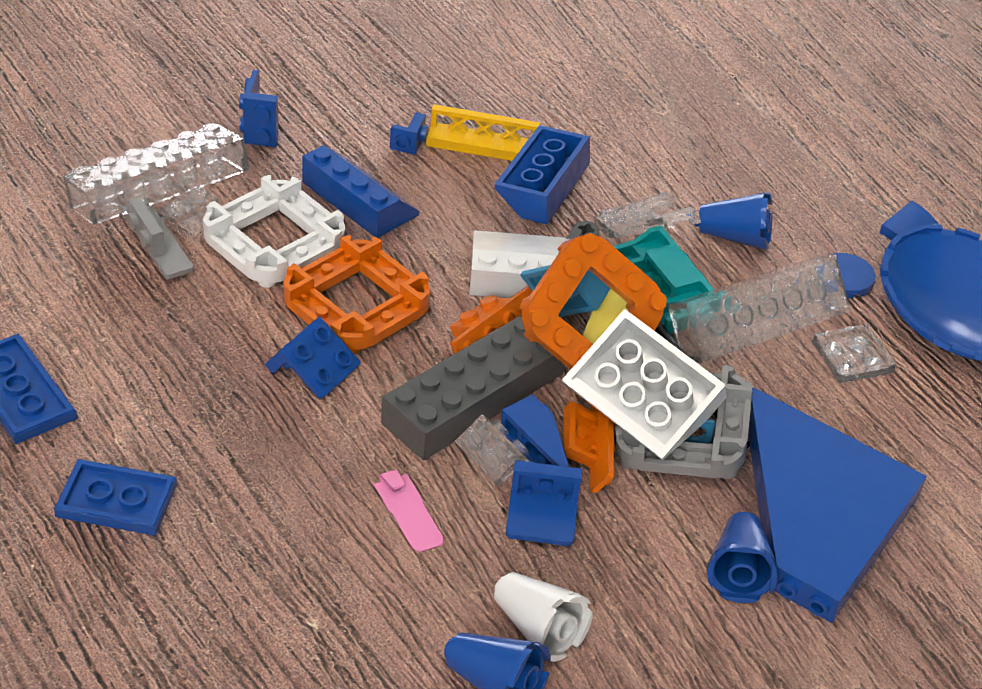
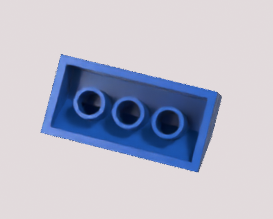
(544, 173)
(355, 192)

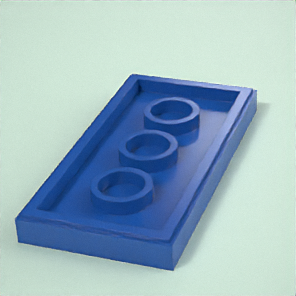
(28, 394)

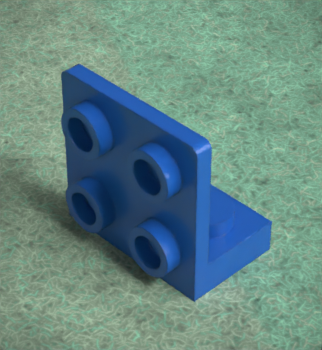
(316, 358)

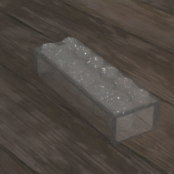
(155, 172)
(759, 308)

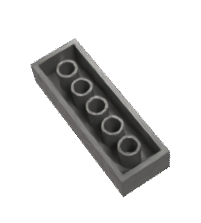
(475, 381)

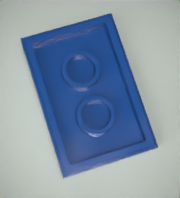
(116, 497)

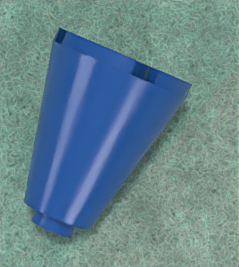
(739, 220)
(742, 561)
(498, 661)

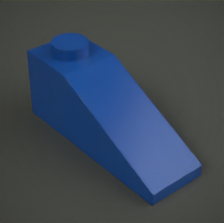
(536, 429)

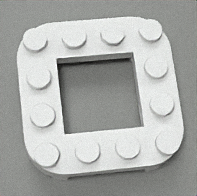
(267, 265)

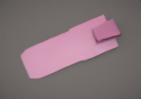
(408, 510)

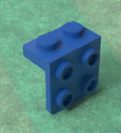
(259, 114)
(543, 503)

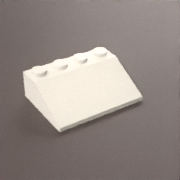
(502, 257)
(646, 385)

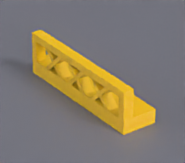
(481, 140)

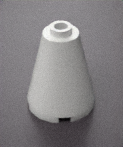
(544, 612)

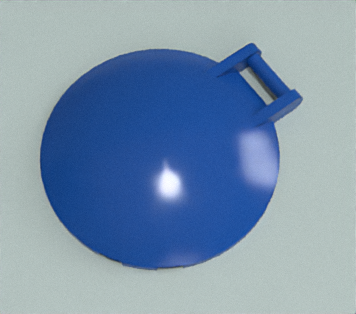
(937, 285)

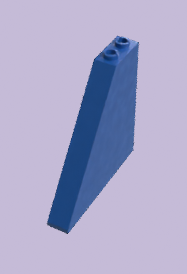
(823, 503)

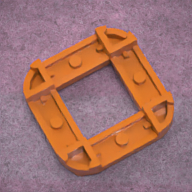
(561, 279)
(408, 291)

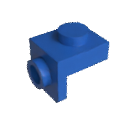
(409, 138)

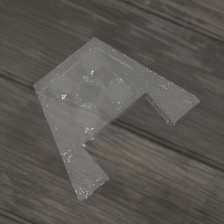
(643, 214)

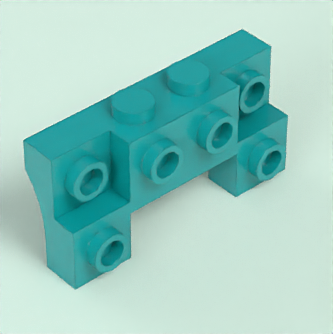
(667, 266)

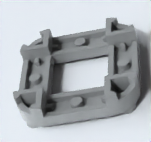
(701, 459)

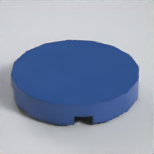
(856, 274)

